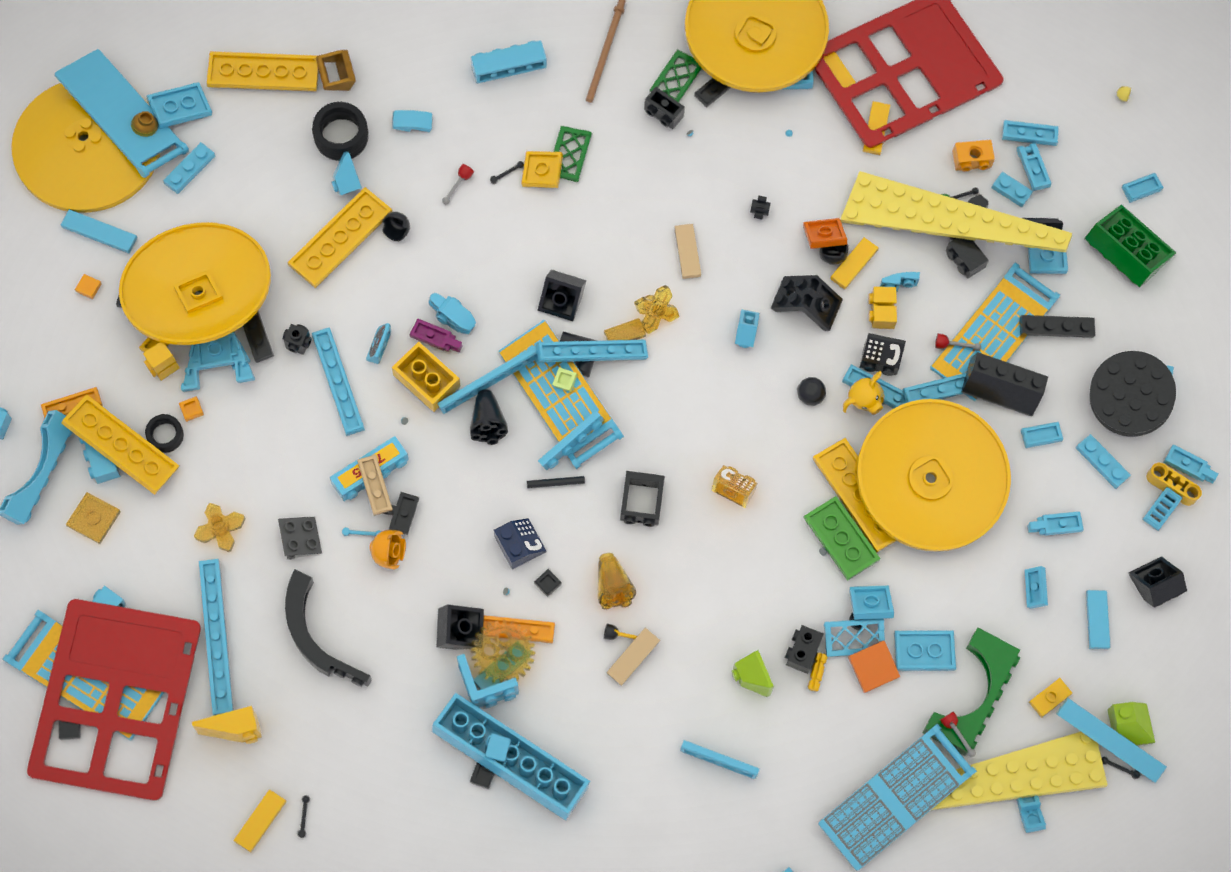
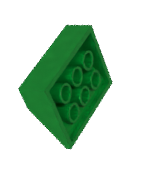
(1129, 245)

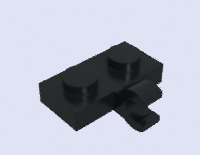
(403, 512)

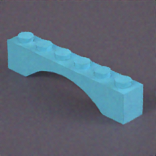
(19, 504)

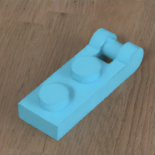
(1034, 167)

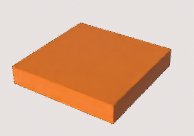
(825, 233)
(874, 666)

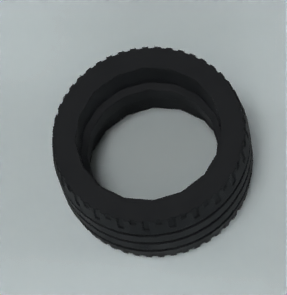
(340, 111)

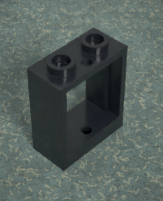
(645, 480)

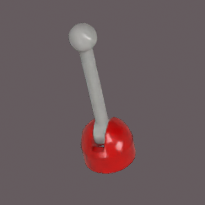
(464, 173)
(942, 342)
(951, 721)

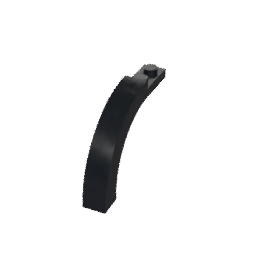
(295, 604)

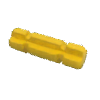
(817, 672)

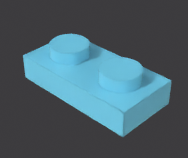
(1012, 189)
(1036, 587)

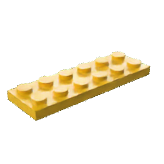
(262, 71)
(339, 237)
(120, 444)
(840, 469)

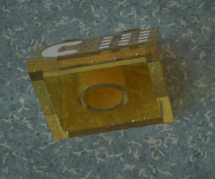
(734, 486)

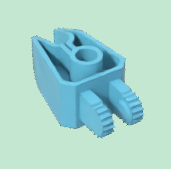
(452, 313)

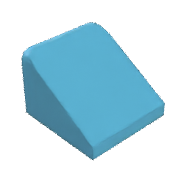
(497, 747)

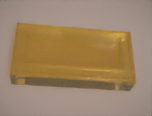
(627, 331)

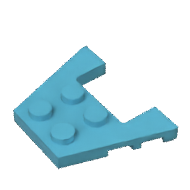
(216, 354)

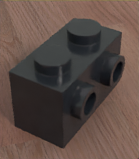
(664, 108)
(966, 256)
(804, 648)

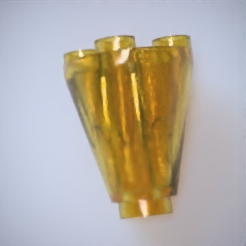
(613, 583)

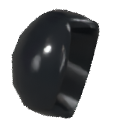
(396, 226)
(834, 254)
(811, 391)

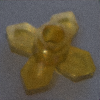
(655, 308)
(212, 530)

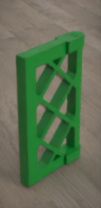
(671, 65)
(575, 133)

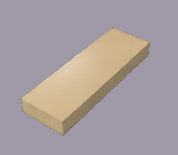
(687, 251)
(374, 485)
(633, 656)

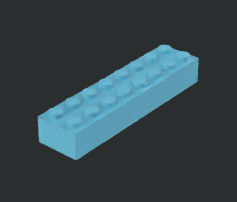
(525, 765)

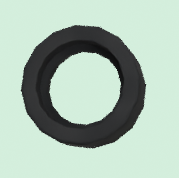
(162, 419)

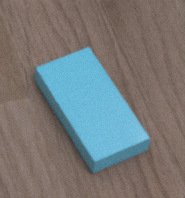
(1142, 187)
(1042, 435)

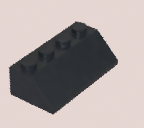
(1004, 384)

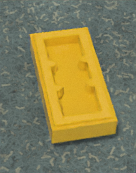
(1050, 697)

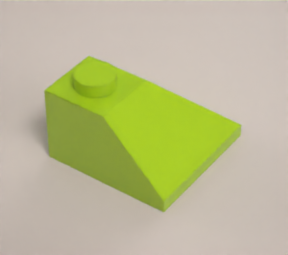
(753, 674)
(1132, 722)

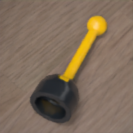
(611, 632)

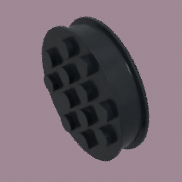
(1132, 393)

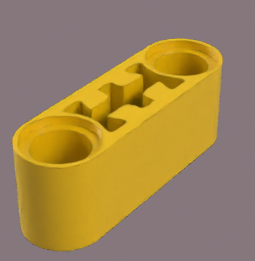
(1179, 480)

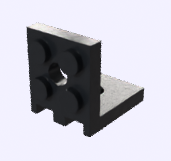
(806, 295)

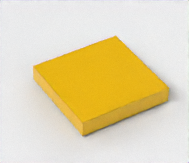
(542, 169)

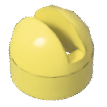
(1123, 93)

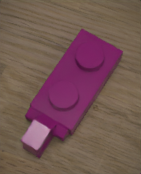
(435, 336)

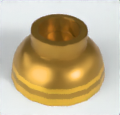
(144, 124)

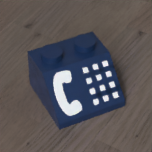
(519, 542)

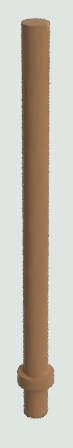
(619, 10)

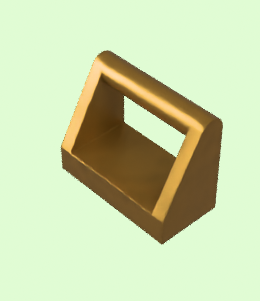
(344, 69)

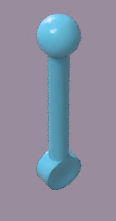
(346, 532)

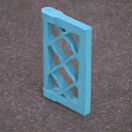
(845, 651)

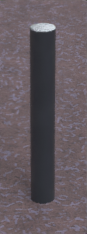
(556, 482)

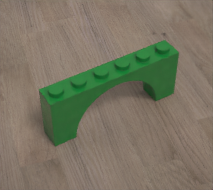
(997, 661)

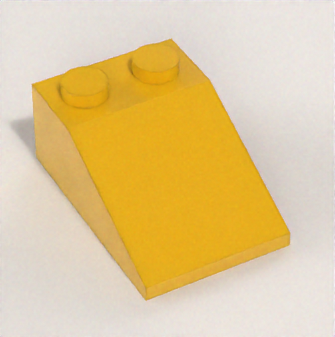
(236, 725)

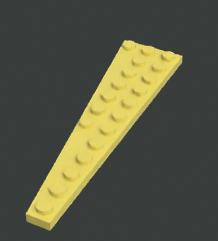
(905, 207)
(1039, 770)

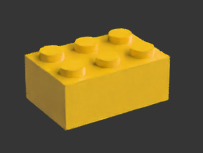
(425, 376)

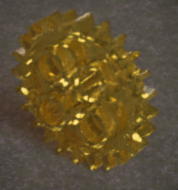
(516, 639)

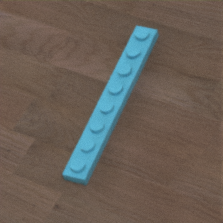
(216, 636)

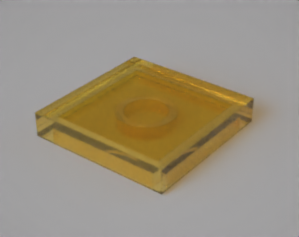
(93, 518)

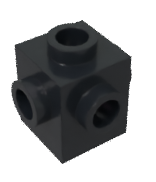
(297, 338)

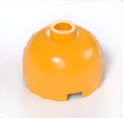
(388, 548)

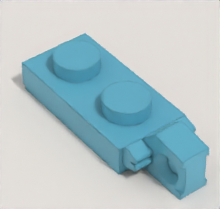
(1190, 464)
(1057, 524)

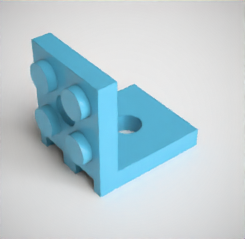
(488, 696)

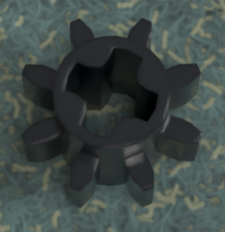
(760, 207)

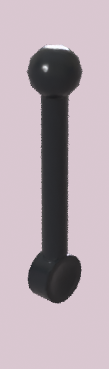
(494, 179)
(1136, 774)
(301, 833)

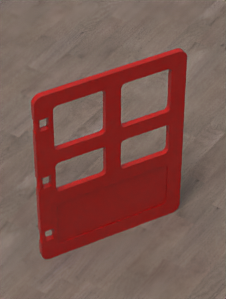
(938, 46)
(124, 650)

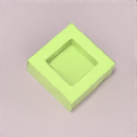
(565, 379)

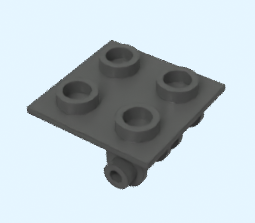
(299, 536)

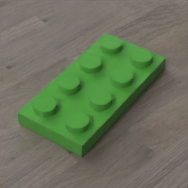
(841, 538)

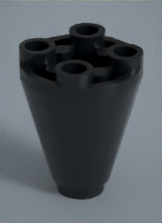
(487, 419)

